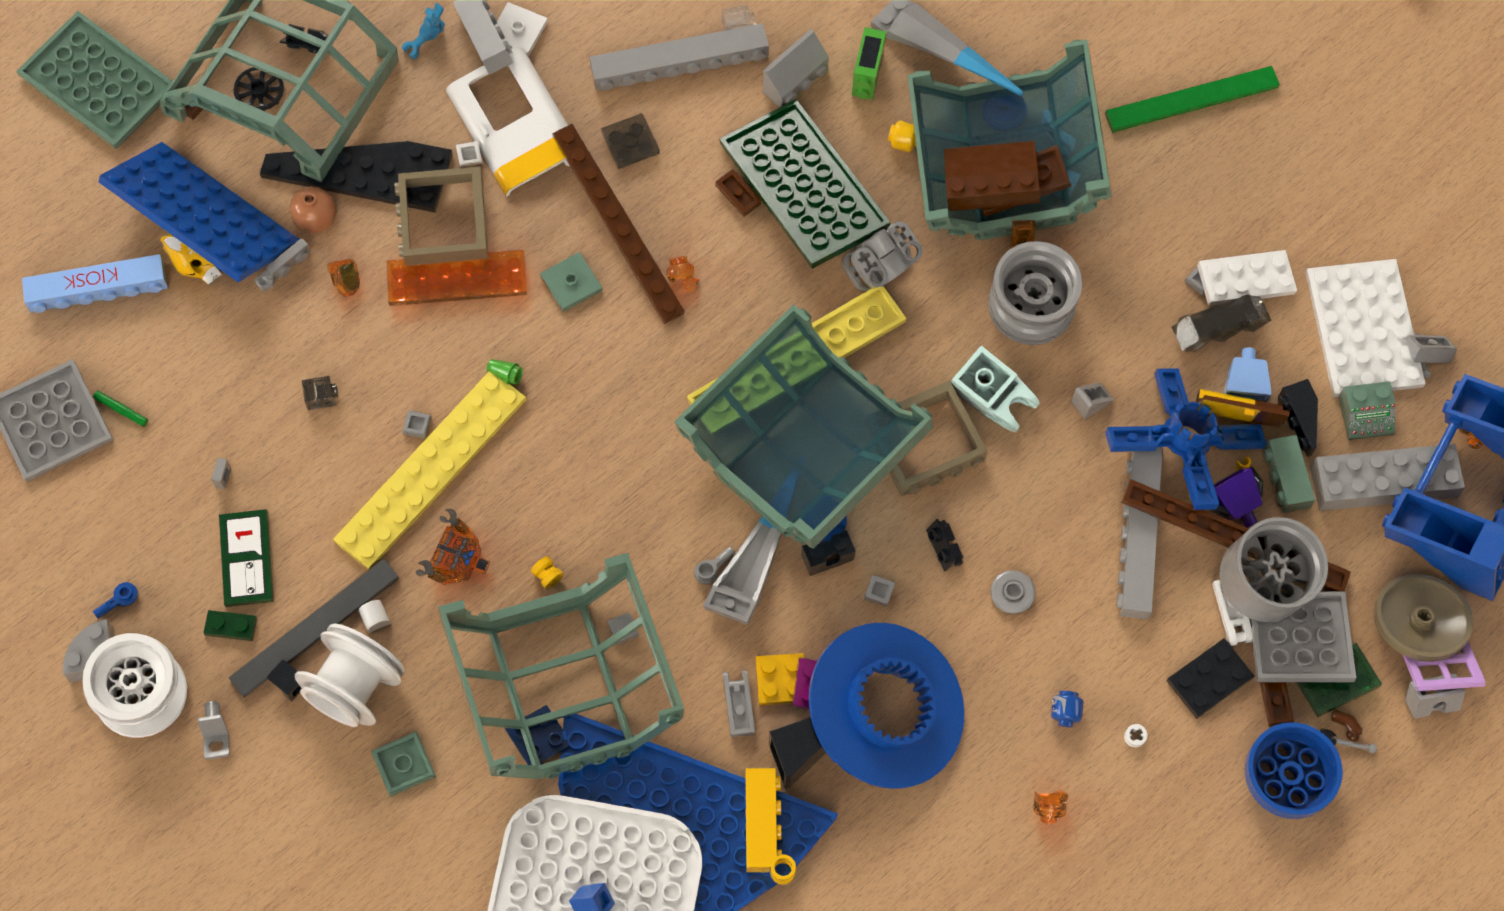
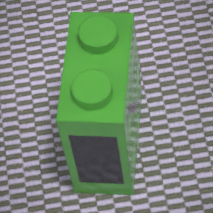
(868, 63)

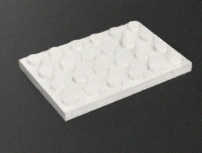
(1364, 325)

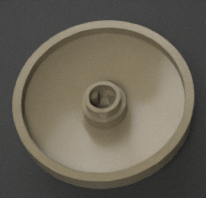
(1423, 617)

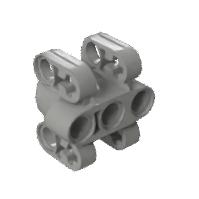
(882, 257)

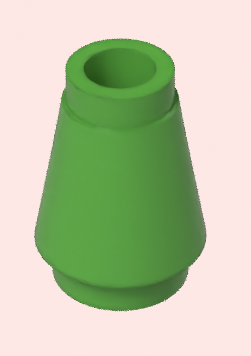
(506, 371)

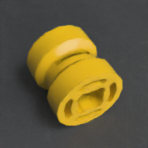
(547, 572)

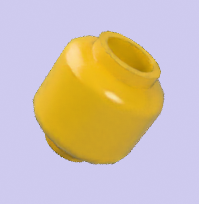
(902, 136)

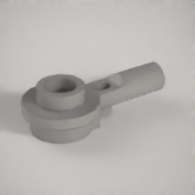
(706, 571)

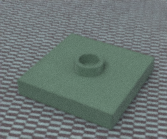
(571, 282)

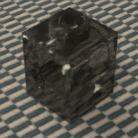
(319, 392)

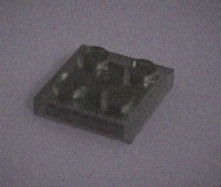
(630, 140)

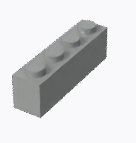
(484, 34)

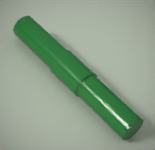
(120, 408)

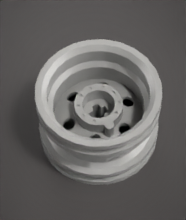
(1034, 293)

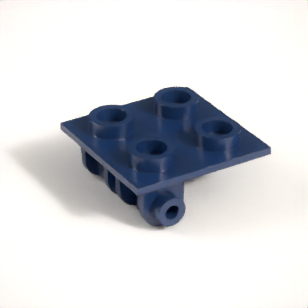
(545, 736)

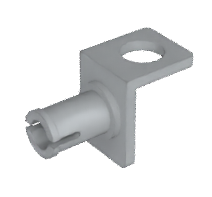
(214, 730)

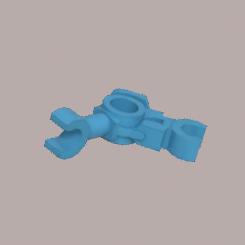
(428, 31)

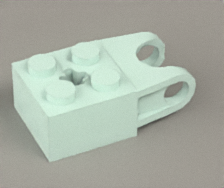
(998, 393)

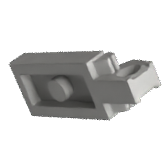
(282, 265)

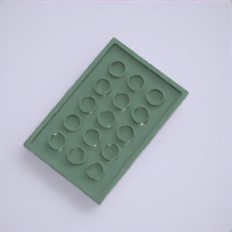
(96, 79)

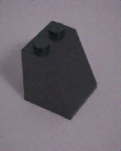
(795, 750)

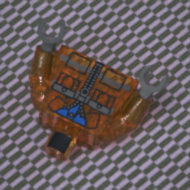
(455, 555)

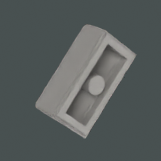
(1431, 349)

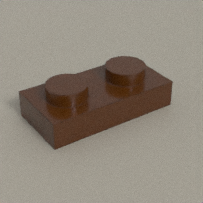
(738, 193)

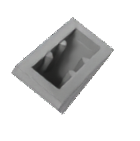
(1091, 399)

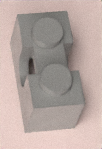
(1443, 700)

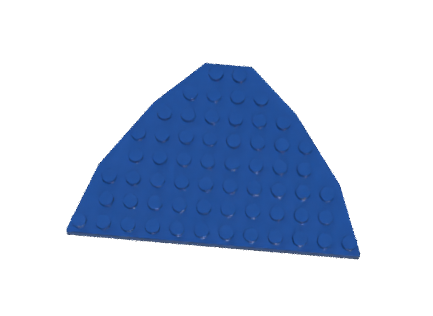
(701, 798)

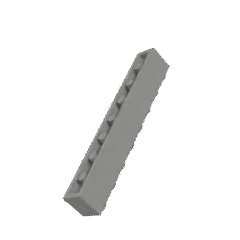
(679, 57)
(1140, 540)

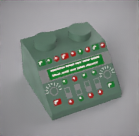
(1368, 410)

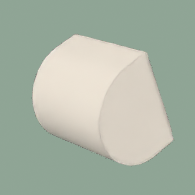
(469, 154)
(374, 615)

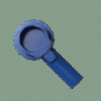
(124, 595)

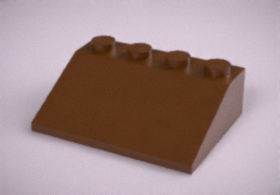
(991, 176)

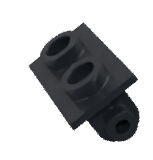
(295, 43)
(940, 536)

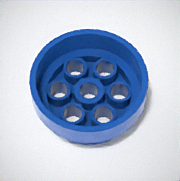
(1297, 740)

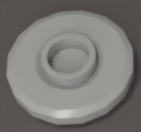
(1013, 592)

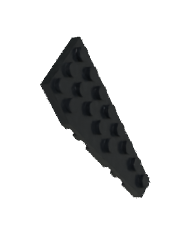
(369, 171)

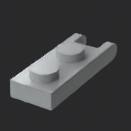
(739, 705)

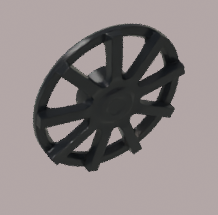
(258, 89)

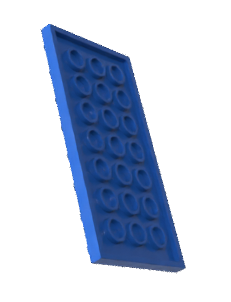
(198, 211)

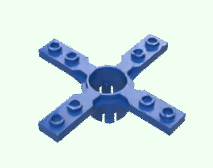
(1192, 451)

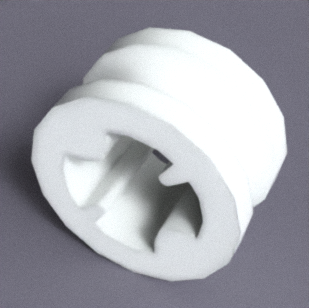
(1137, 743)

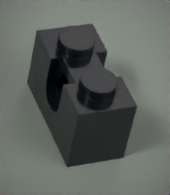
(838, 545)

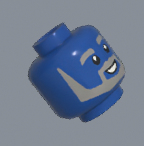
(1067, 708)

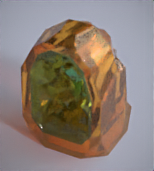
(344, 276)

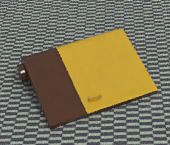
(1243, 408)

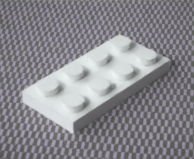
(1252, 274)

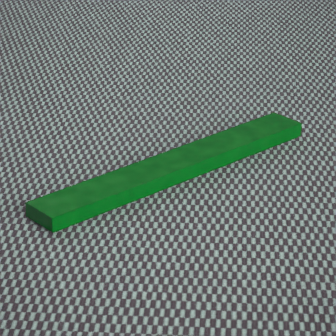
(1192, 99)

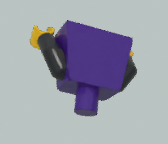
(1239, 494)

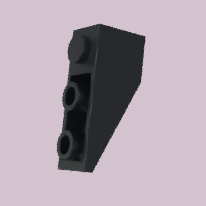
(1303, 409)

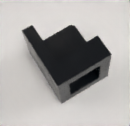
(284, 678)

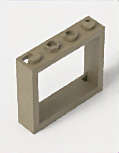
(441, 253)
(953, 467)

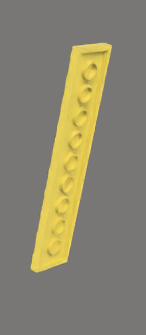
(851, 325)
(429, 470)

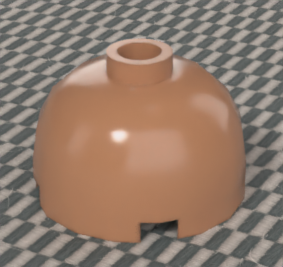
(312, 209)

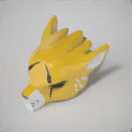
(185, 259)

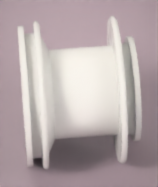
(125, 660)
(349, 676)

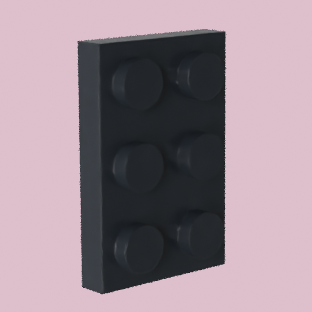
(1210, 678)

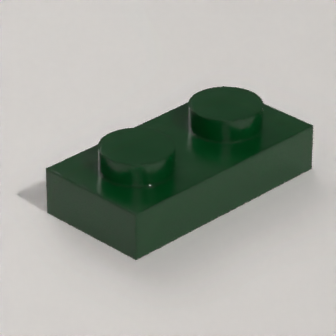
(230, 625)

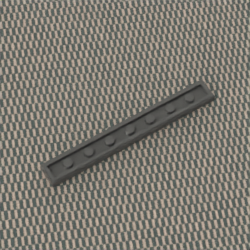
(309, 630)

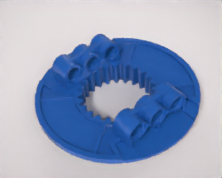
(845, 730)

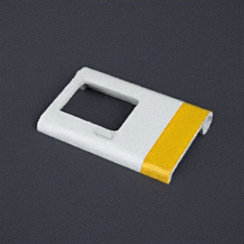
(524, 146)

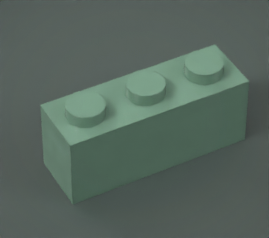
(1289, 474)

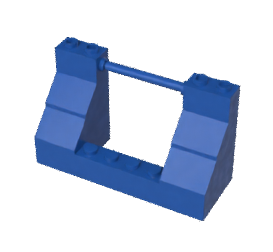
(1447, 537)

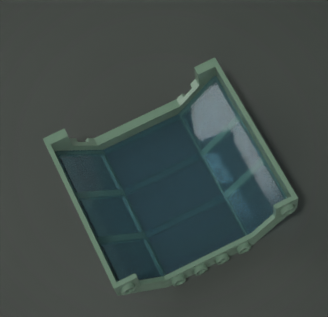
(1054, 110)
(799, 430)

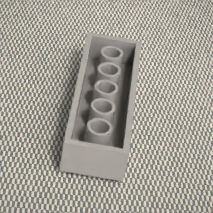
(1381, 475)

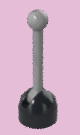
(1372, 748)

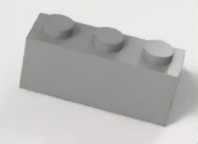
(795, 70)

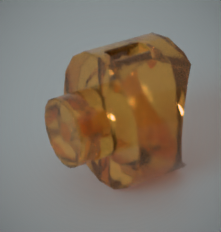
(1050, 806)

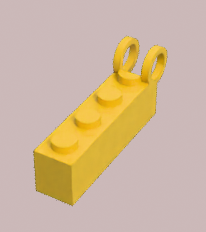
(761, 824)

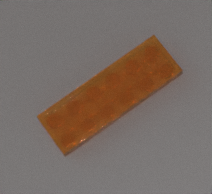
(497, 276)

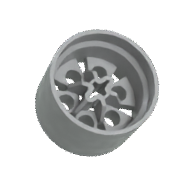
(1282, 535)

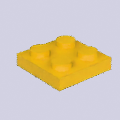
(776, 678)

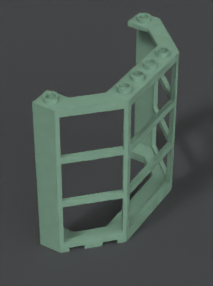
(199, 95)
(616, 569)

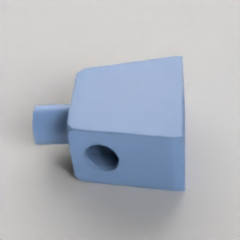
(1248, 377)

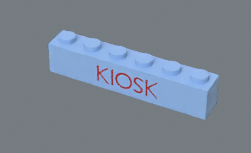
(94, 283)

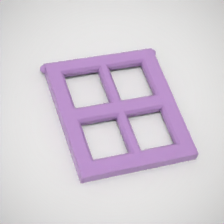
(1467, 657)

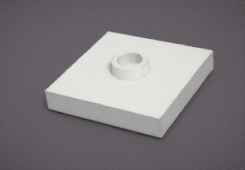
(521, 27)

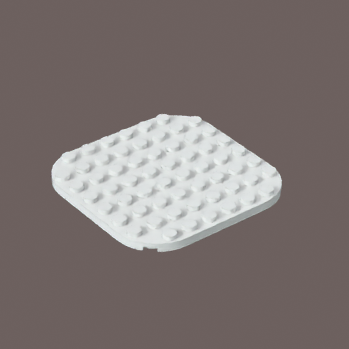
(576, 842)

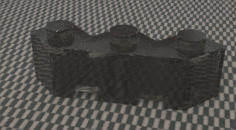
(1220, 322)

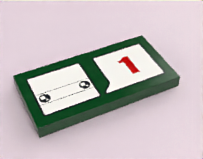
(246, 558)

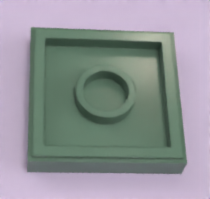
(403, 764)

